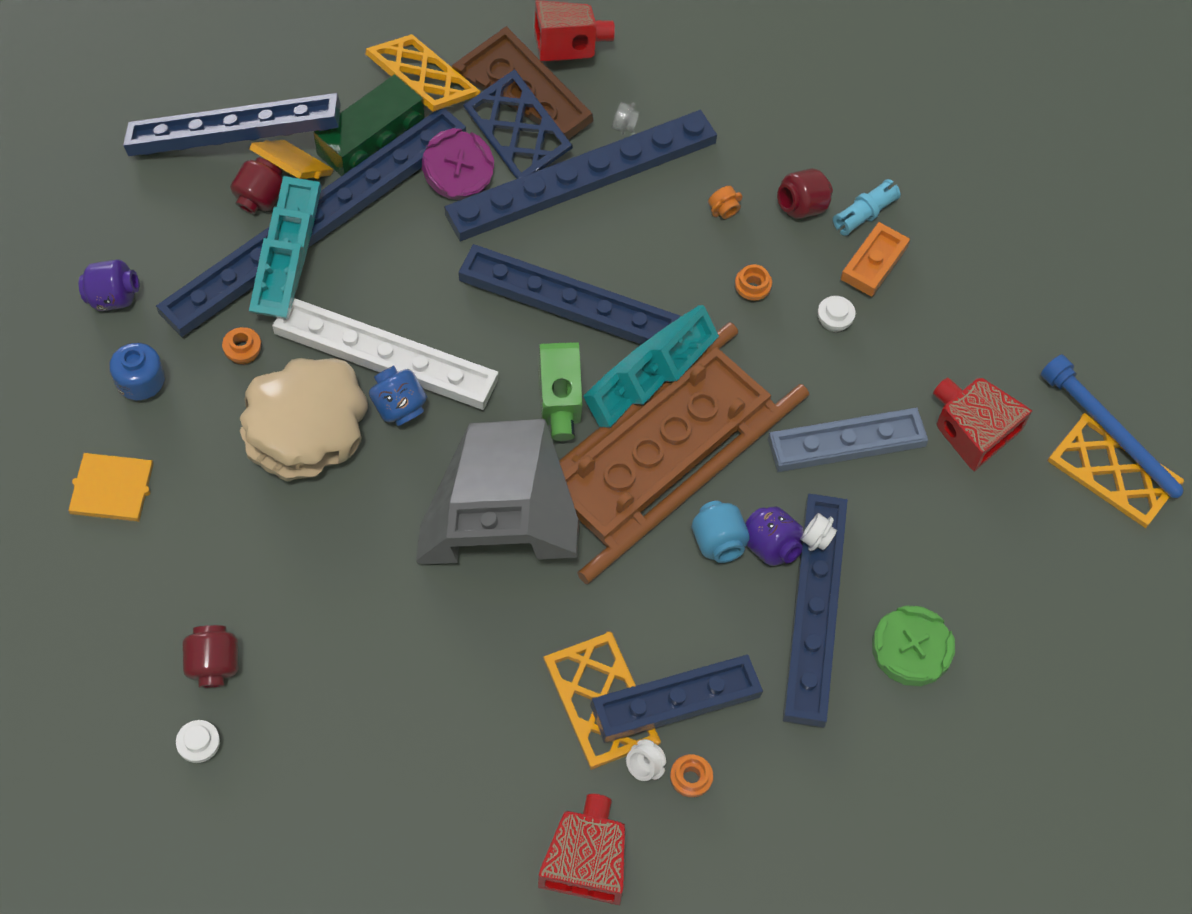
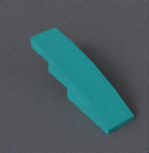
(285, 247)
(645, 369)

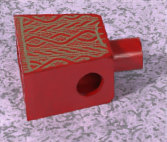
(568, 30)
(978, 419)
(586, 854)

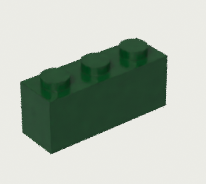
(370, 125)

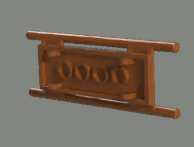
(658, 442)

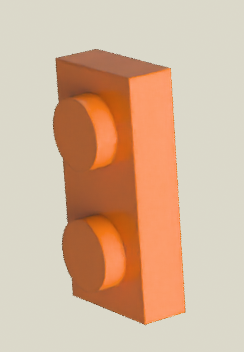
(875, 259)

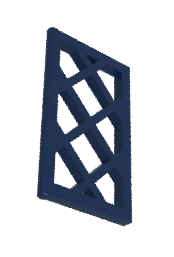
(527, 99)

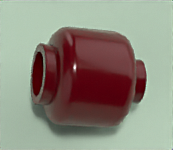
(257, 185)
(804, 193)
(210, 655)

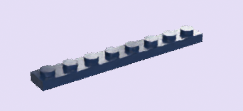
(579, 175)

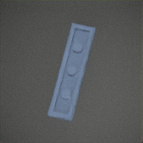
(847, 439)

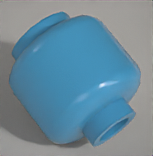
(720, 531)

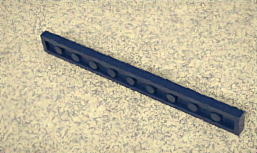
(336, 205)

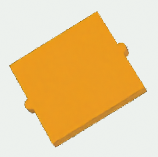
(291, 159)
(111, 487)

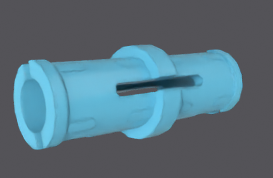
(866, 207)

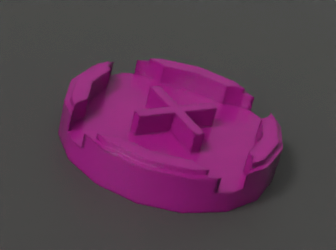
(457, 164)

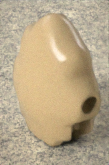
(303, 417)

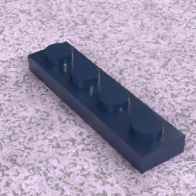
(676, 698)

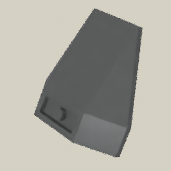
(501, 491)

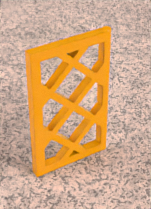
(395, 48)
(1084, 475)
(567, 689)

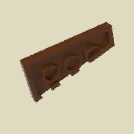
(507, 52)

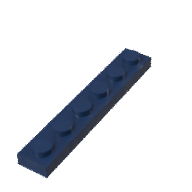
(232, 124)
(563, 295)
(815, 619)

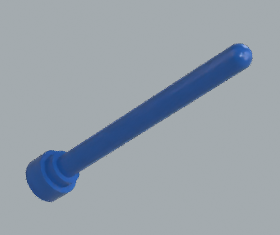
(1061, 373)

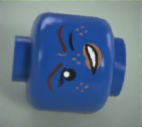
(137, 371)
(397, 395)

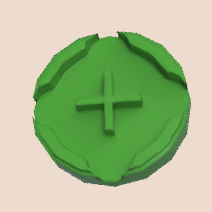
(913, 646)

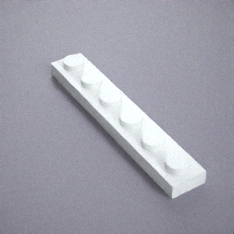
(382, 349)

